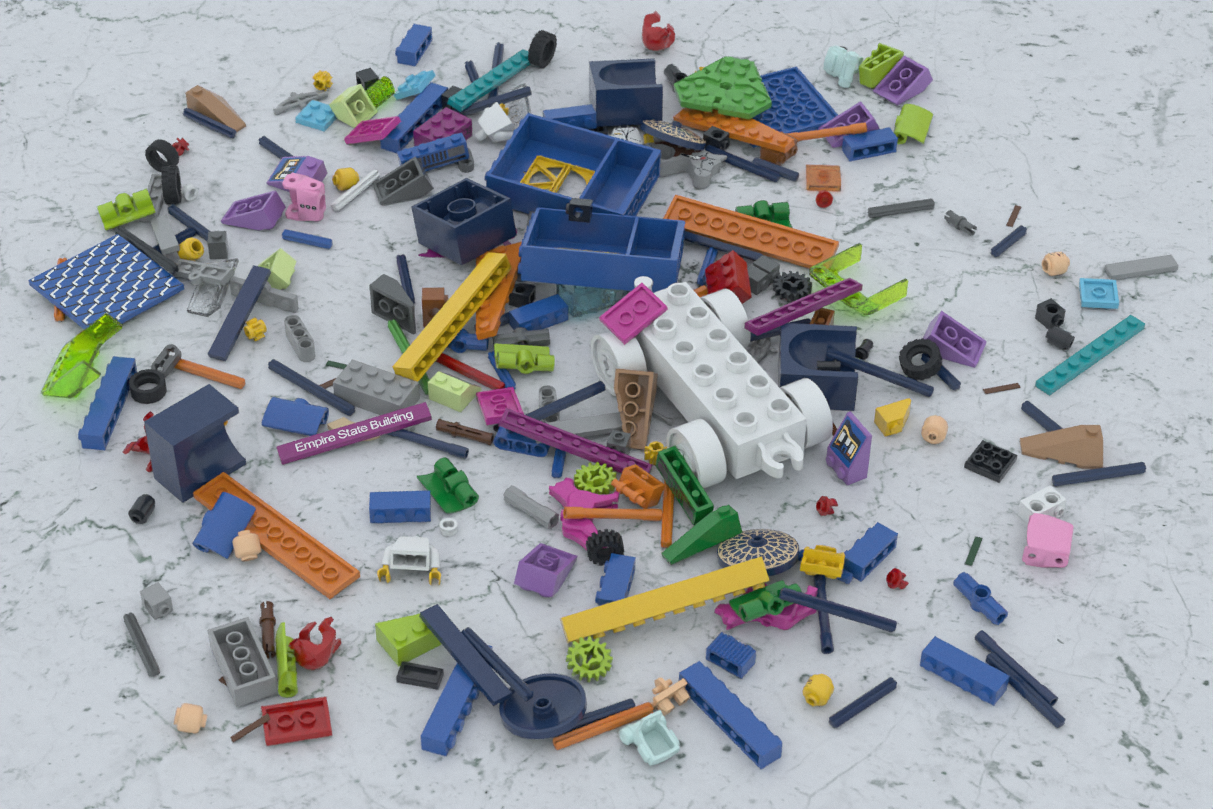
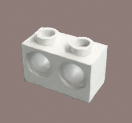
(1044, 502)

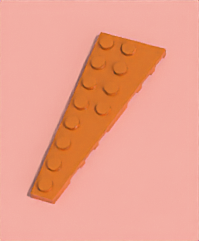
(739, 128)
(491, 310)

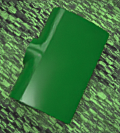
(775, 213)
(449, 487)
(762, 601)

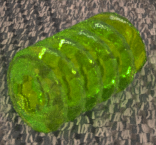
(380, 91)

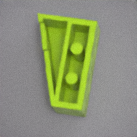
(878, 65)
(405, 638)

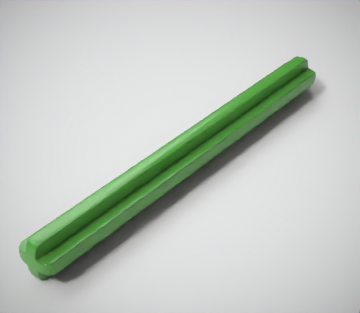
(403, 344)

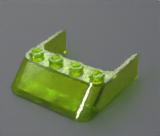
(827, 274)
(75, 364)

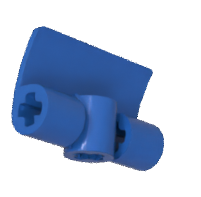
(294, 416)
(223, 524)

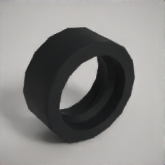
(166, 149)
(150, 395)

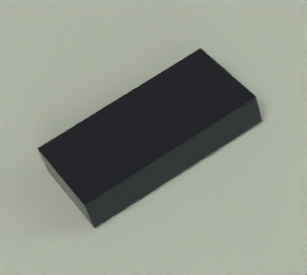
(420, 675)

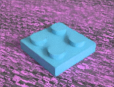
(414, 84)
(316, 115)
(1098, 293)

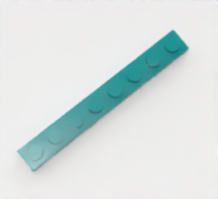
(489, 81)
(1089, 355)

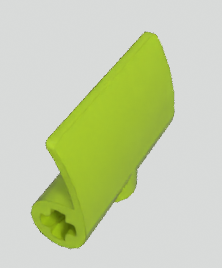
(912, 122)
(126, 209)
(523, 358)
(285, 664)

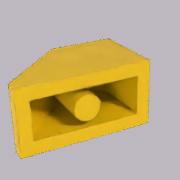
(892, 417)

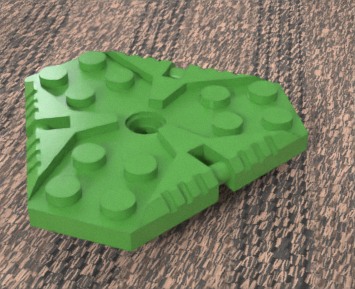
(725, 85)

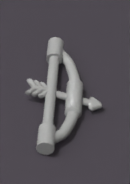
(301, 103)
(764, 349)

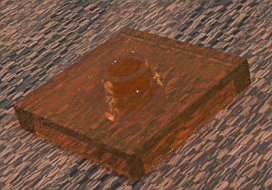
(823, 177)

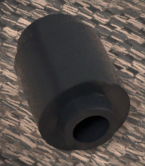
(1059, 338)
(142, 509)

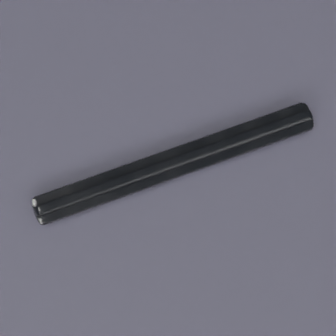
(146, 249)

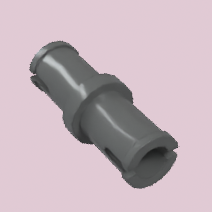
(960, 222)

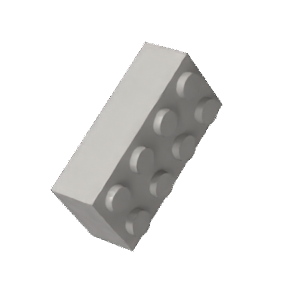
(375, 388)
(242, 661)

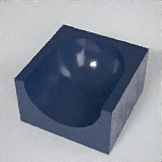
(625, 91)
(464, 221)
(805, 345)
(191, 442)

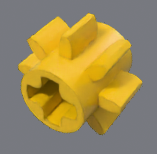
(322, 80)
(255, 329)
(651, 452)

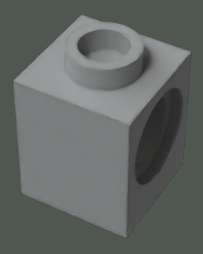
(156, 600)

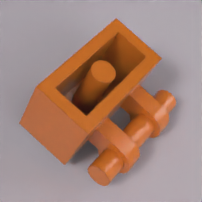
(639, 486)

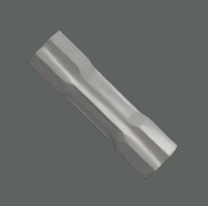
(542, 514)

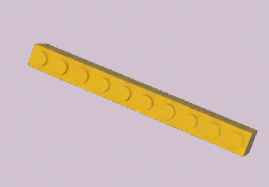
(452, 316)
(664, 600)

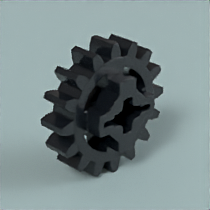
(792, 286)

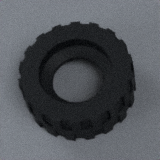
(542, 48)
(171, 184)
(922, 371)

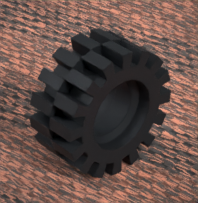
(604, 539)

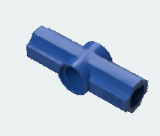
(465, 340)
(980, 598)

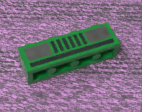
(684, 484)

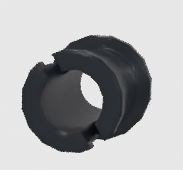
(863, 350)
(828, 365)

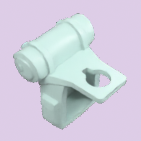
(842, 64)
(652, 738)

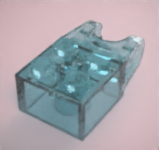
(587, 300)

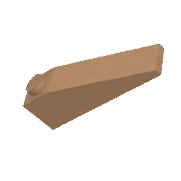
(214, 107)
(635, 400)
(1073, 445)

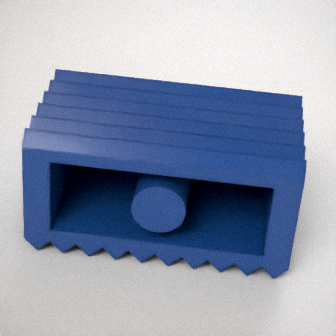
(731, 655)

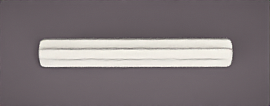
(355, 190)

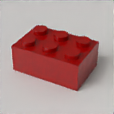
(731, 274)

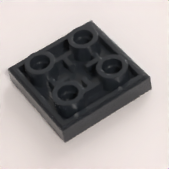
(990, 461)

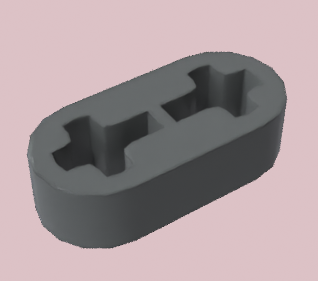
(470, 163)
(167, 361)

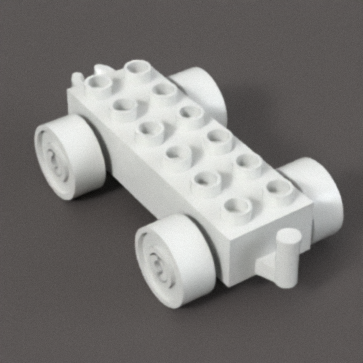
(730, 403)

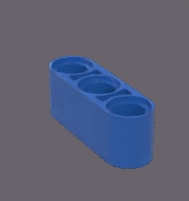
(519, 443)

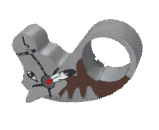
(697, 163)

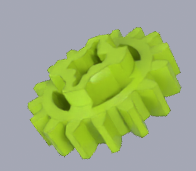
(595, 478)
(596, 666)

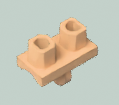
(676, 691)

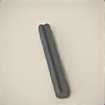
(901, 208)
(141, 644)

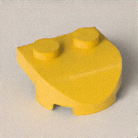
(822, 561)

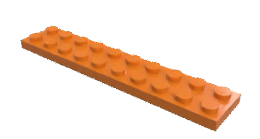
(751, 232)
(285, 539)

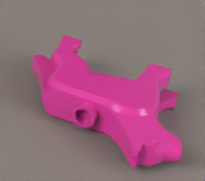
(570, 496)
(785, 620)

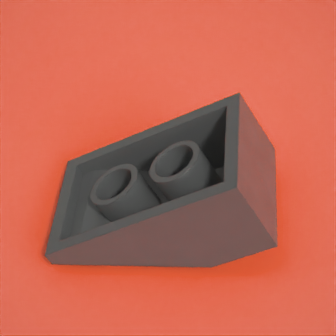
(403, 183)
(392, 302)

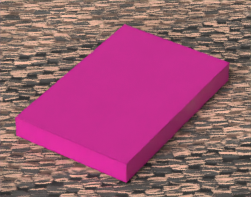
(372, 130)
(633, 313)
(494, 403)

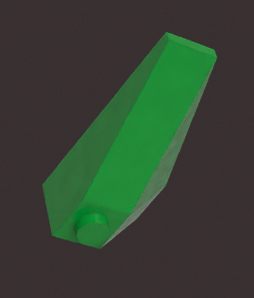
(711, 530)

